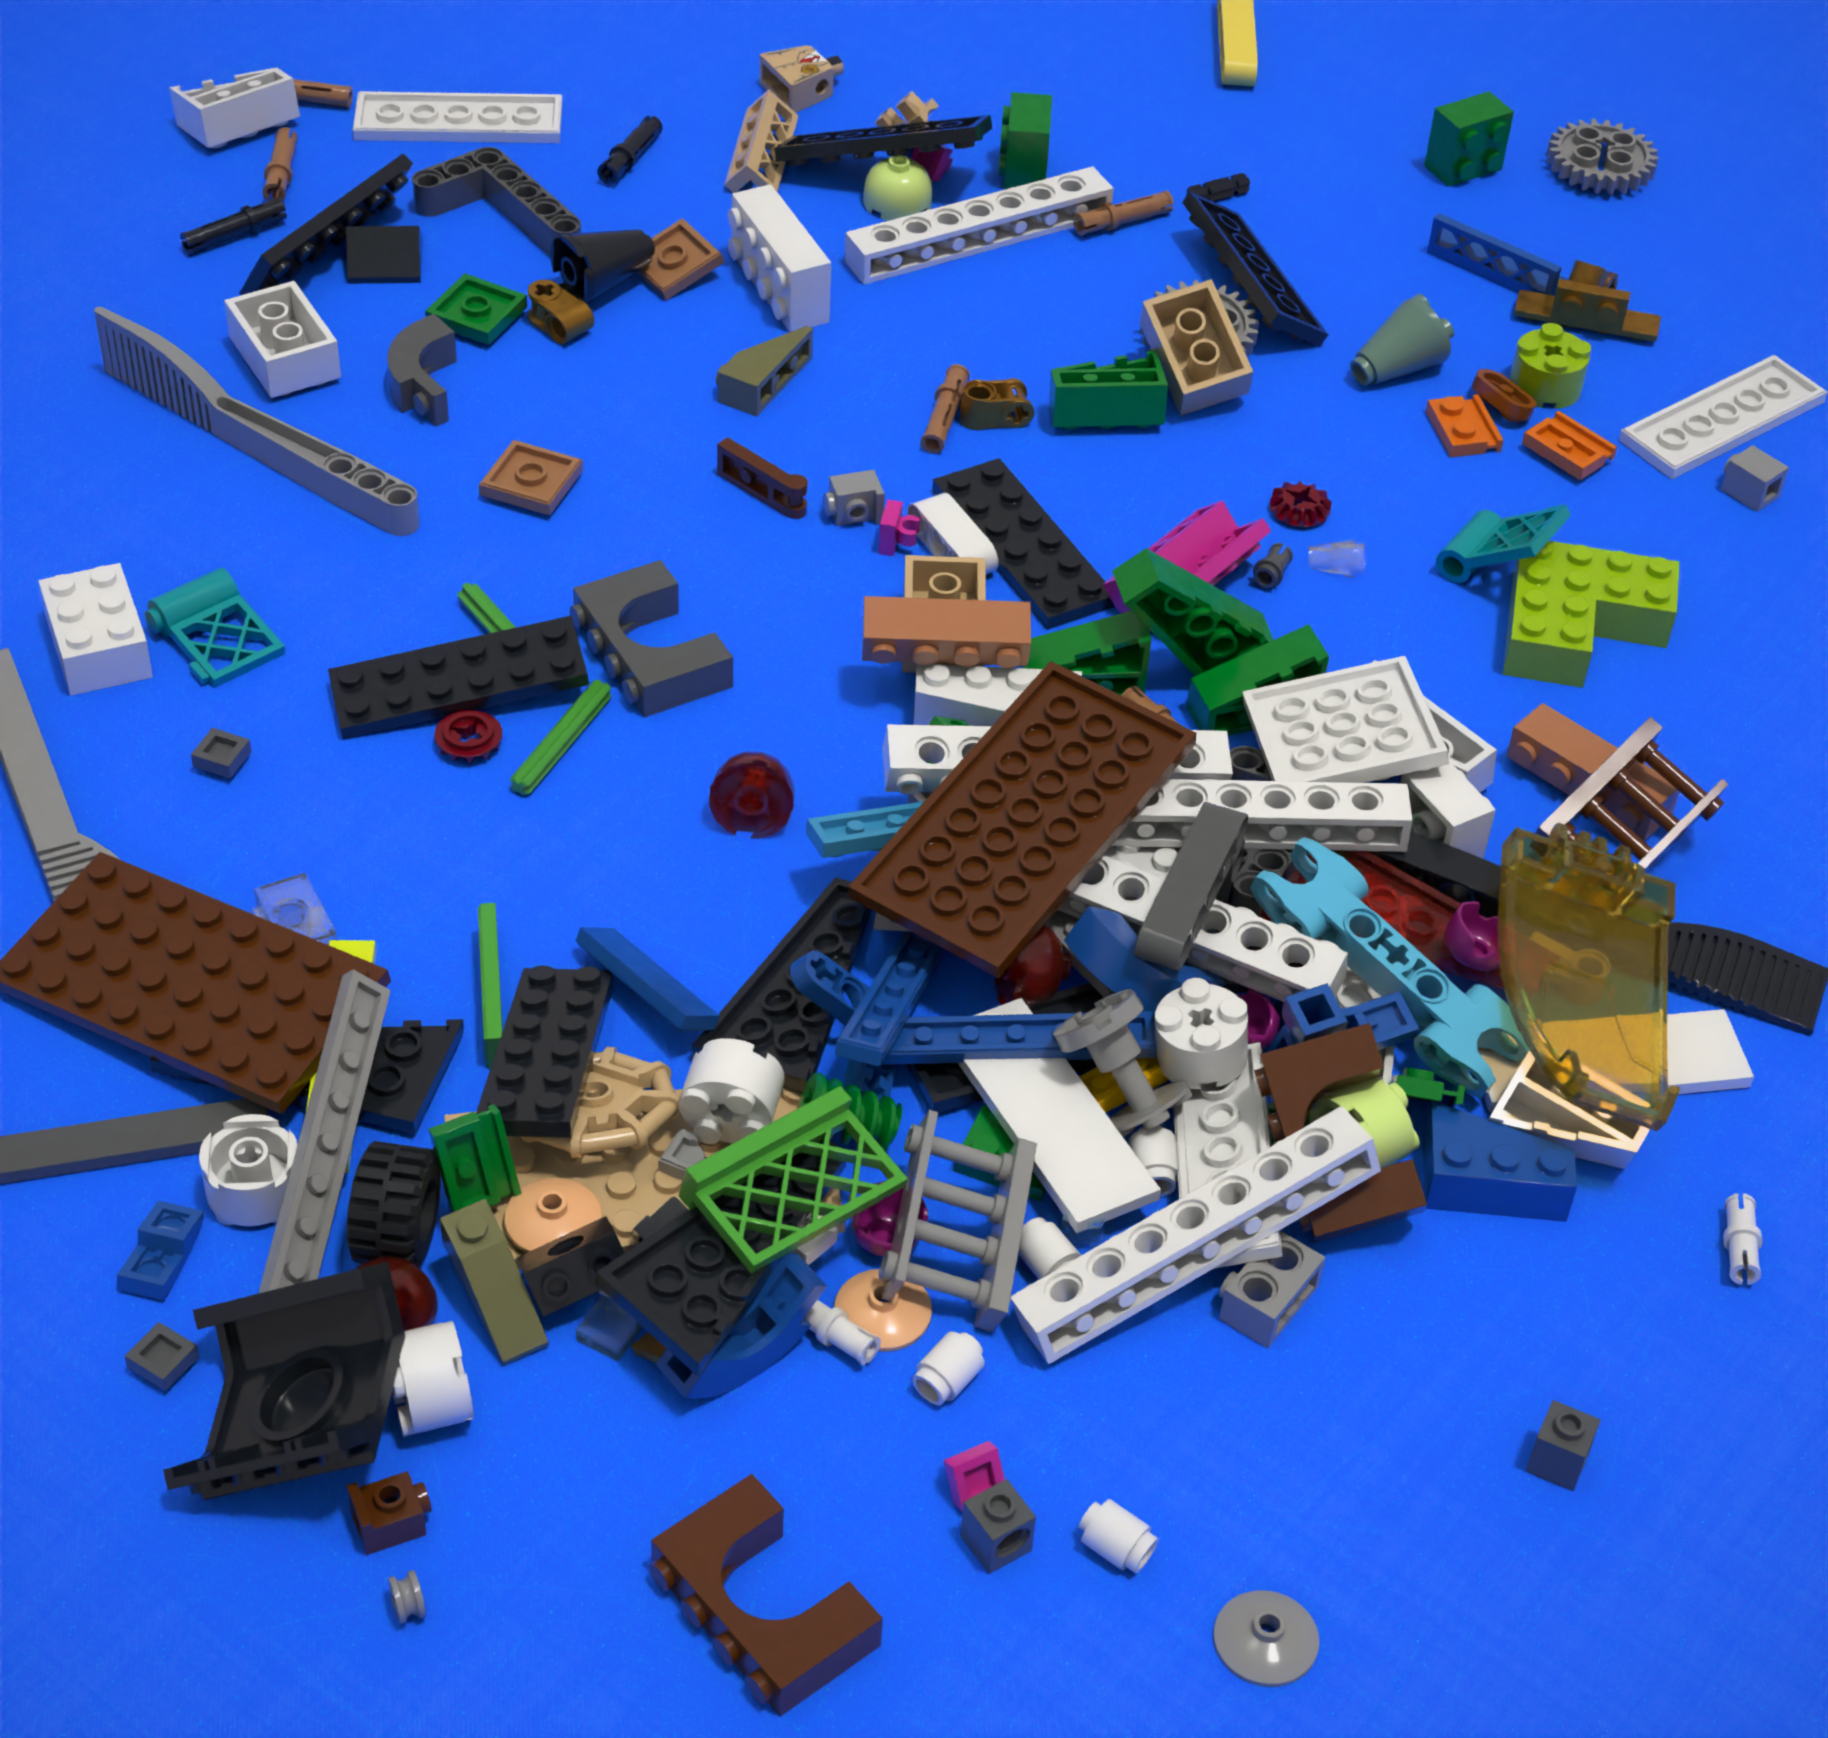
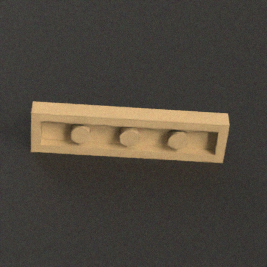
(757, 137)

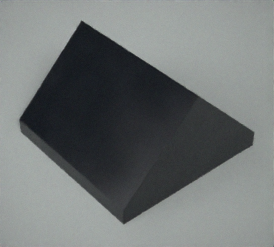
(384, 254)

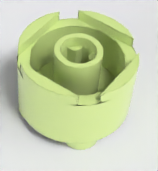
(1380, 1112)

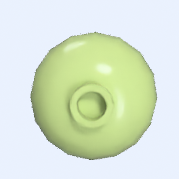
(897, 188)

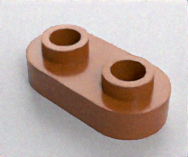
(1504, 395)

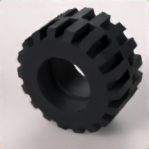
(393, 1203)

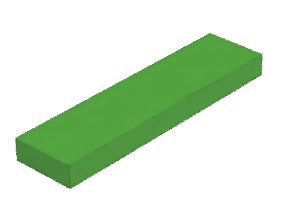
(490, 980)

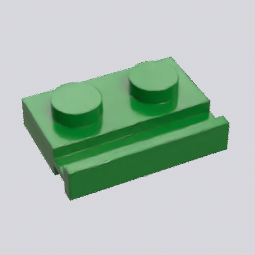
(1421, 1085)
(474, 1159)

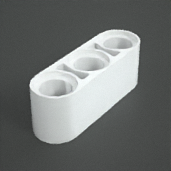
(951, 532)

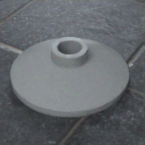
(1262, 1656)

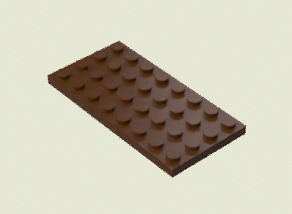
(1022, 818)
(184, 980)

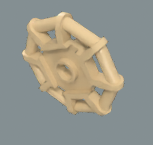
(614, 1100)

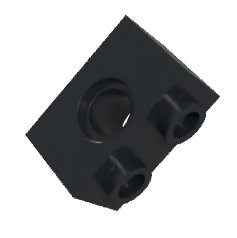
(568, 1265)

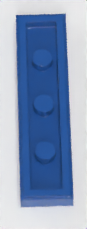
(647, 979)

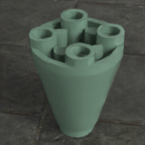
(1404, 344)

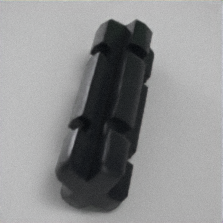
(1222, 187)

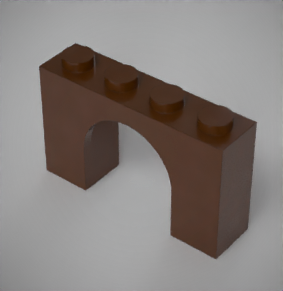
(1295, 1082)
(778, 1657)

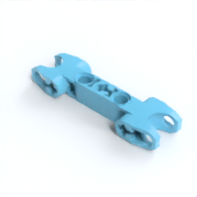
(1449, 1020)

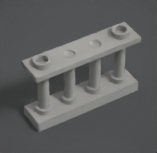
(1003, 1210)

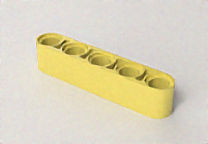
(1237, 42)

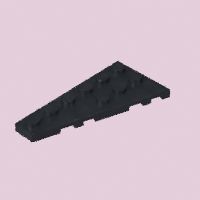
(768, 1005)
(402, 1074)
(689, 1281)

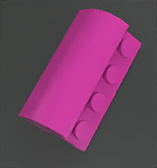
(1204, 545)

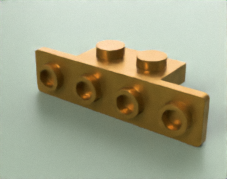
(1590, 309)

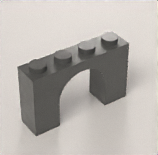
(649, 675)

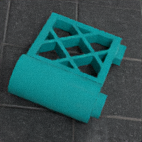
(1495, 540)
(201, 607)

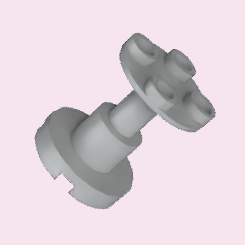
(1114, 1049)

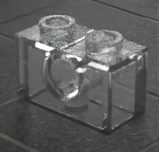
(295, 907)

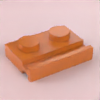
(1464, 425)
(1569, 445)

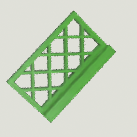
(763, 1153)

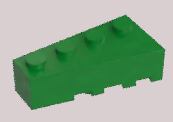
(1188, 613)

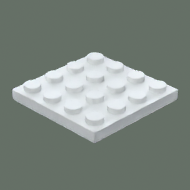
(1346, 725)

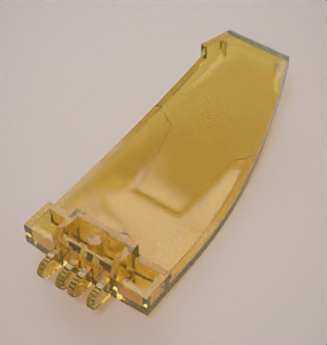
(1589, 970)

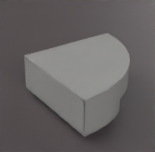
(681, 1154)

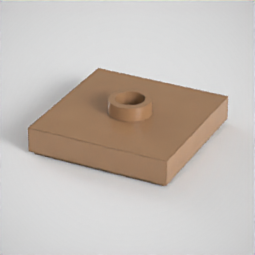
(679, 259)
(531, 477)

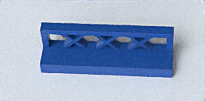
(1491, 257)

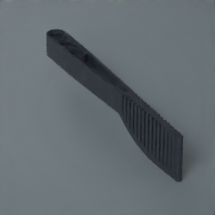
(1700, 957)

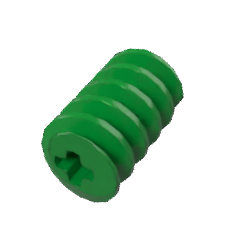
(878, 1116)

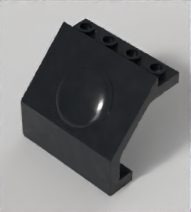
(301, 1382)

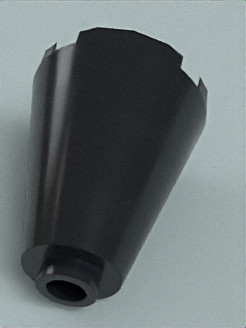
(599, 260)

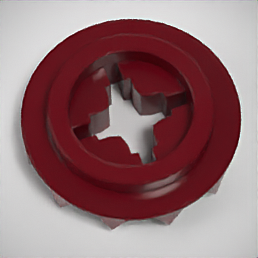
(1308, 513)
(463, 725)

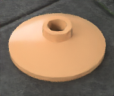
(533, 1223)
(894, 1322)

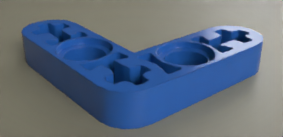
(822, 983)

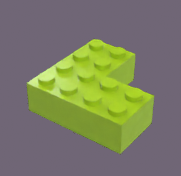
(1582, 594)

